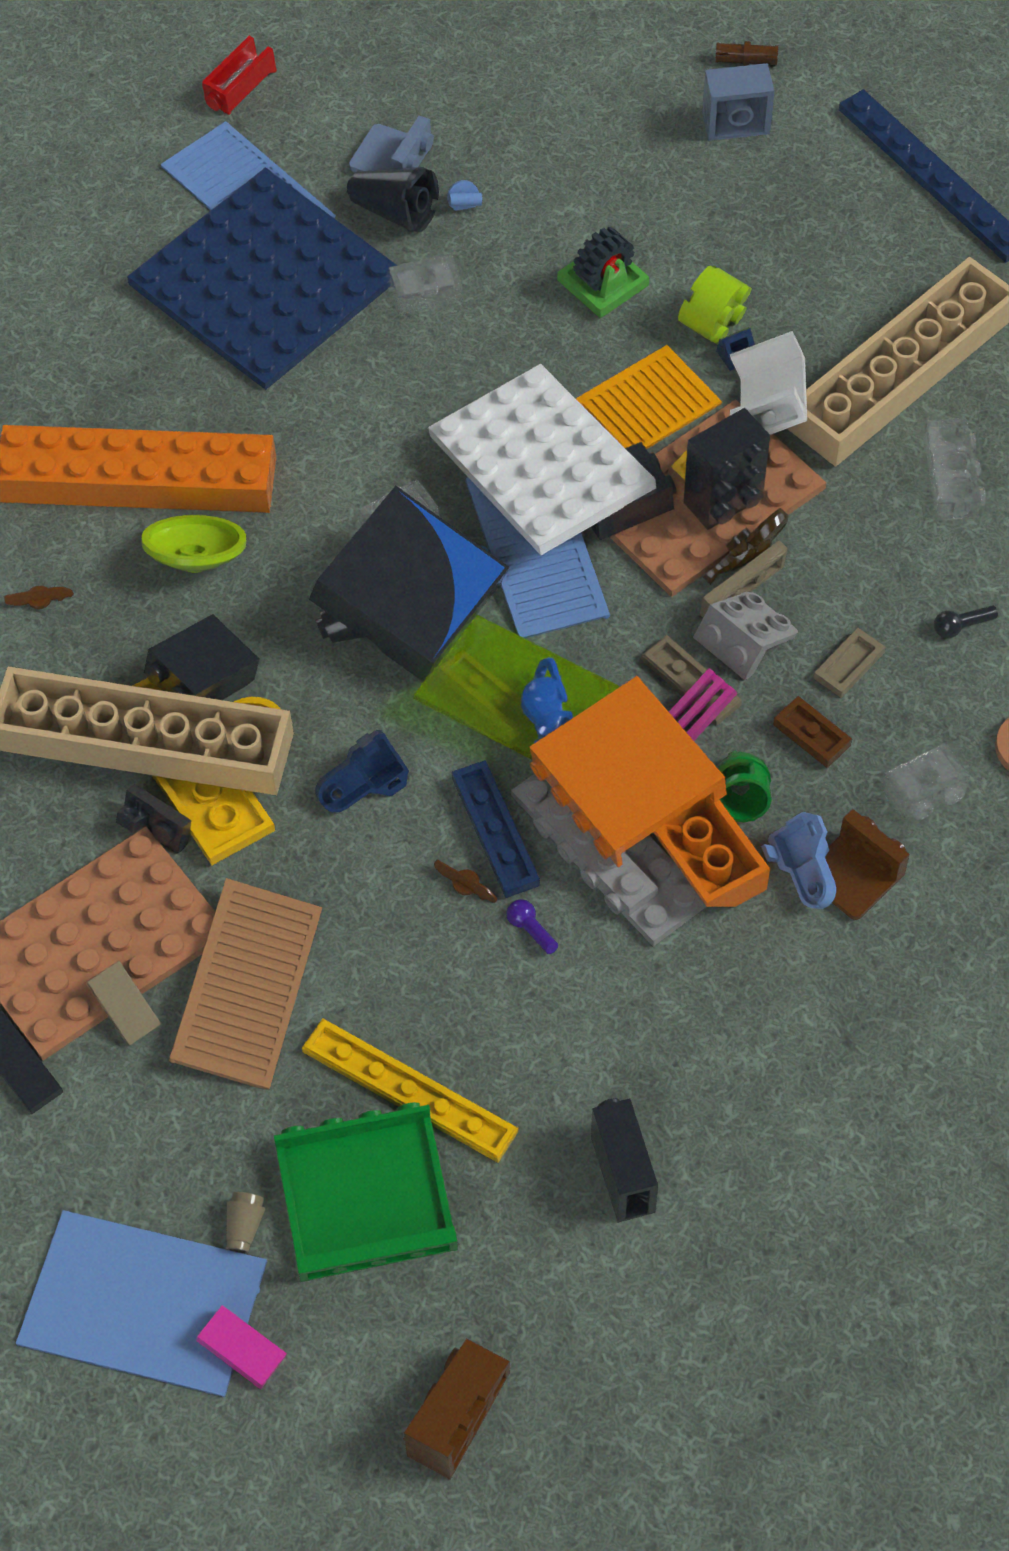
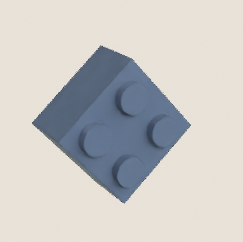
(738, 101)

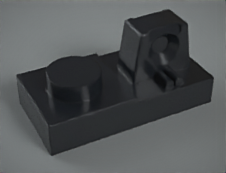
(147, 811)

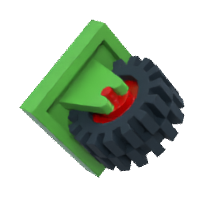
(604, 273)

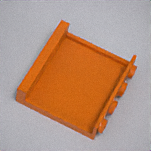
(625, 768)

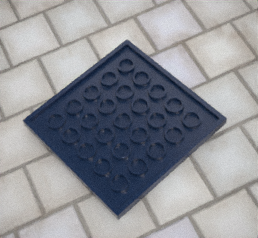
(264, 278)

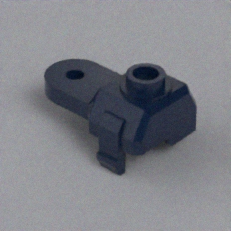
(368, 758)

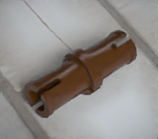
(746, 53)

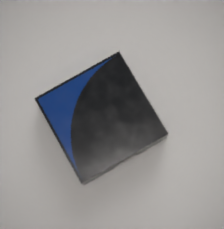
(408, 583)

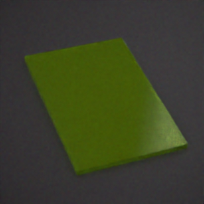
(484, 681)

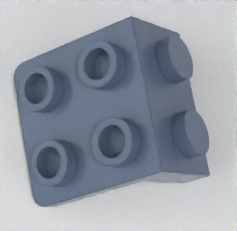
(393, 148)

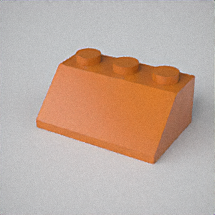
(714, 854)

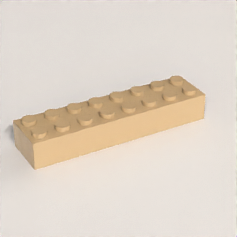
(903, 360)
(144, 730)

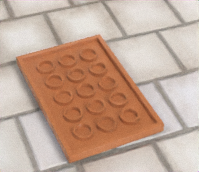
(679, 548)
(117, 908)

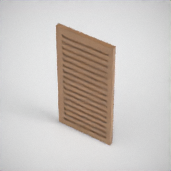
(246, 984)

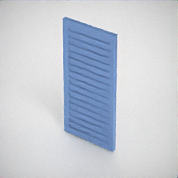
(222, 164)
(544, 589)

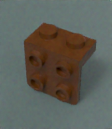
(864, 864)

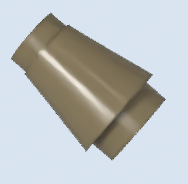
(243, 1220)

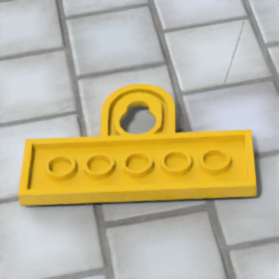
(220, 816)

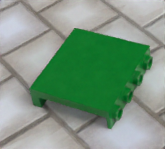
(364, 1192)

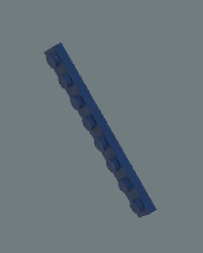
(929, 171)

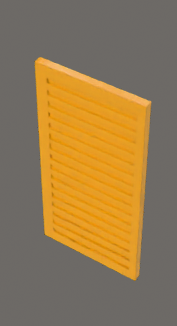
(649, 401)

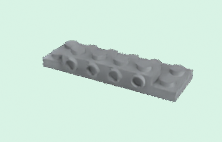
(644, 889)

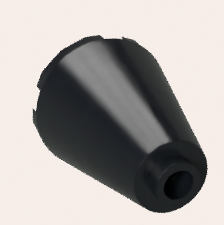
(397, 195)

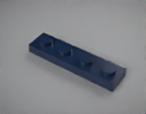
(495, 829)

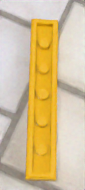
(404, 1085)

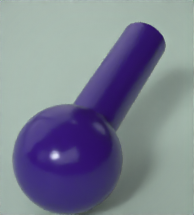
(523, 914)

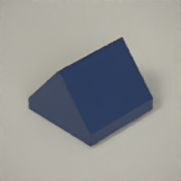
(734, 343)

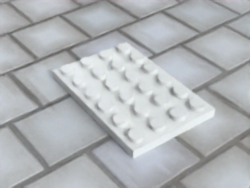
(542, 459)

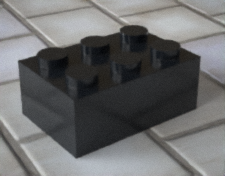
(726, 468)

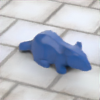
(544, 698)

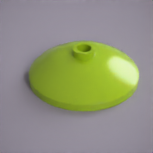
(193, 542)

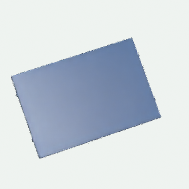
(137, 1301)

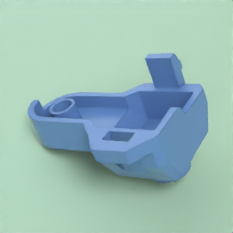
(801, 851)

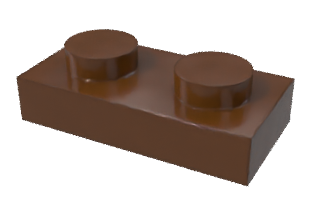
(812, 731)

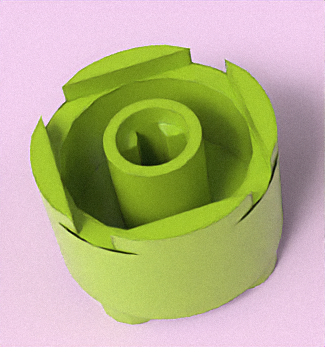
(714, 304)

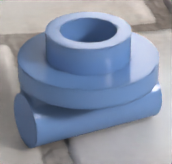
(464, 195)

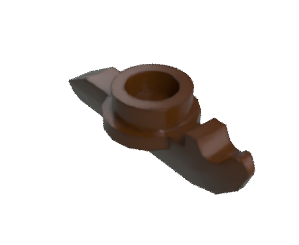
(38, 596)
(465, 881)

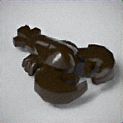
(749, 545)

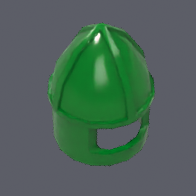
(758, 798)

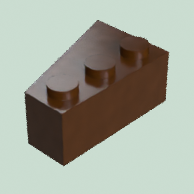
(455, 1408)

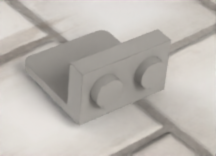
(742, 631)

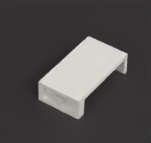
(773, 382)

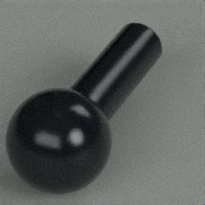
(949, 623)

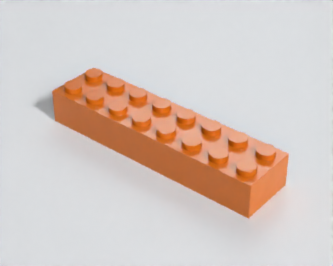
(137, 468)

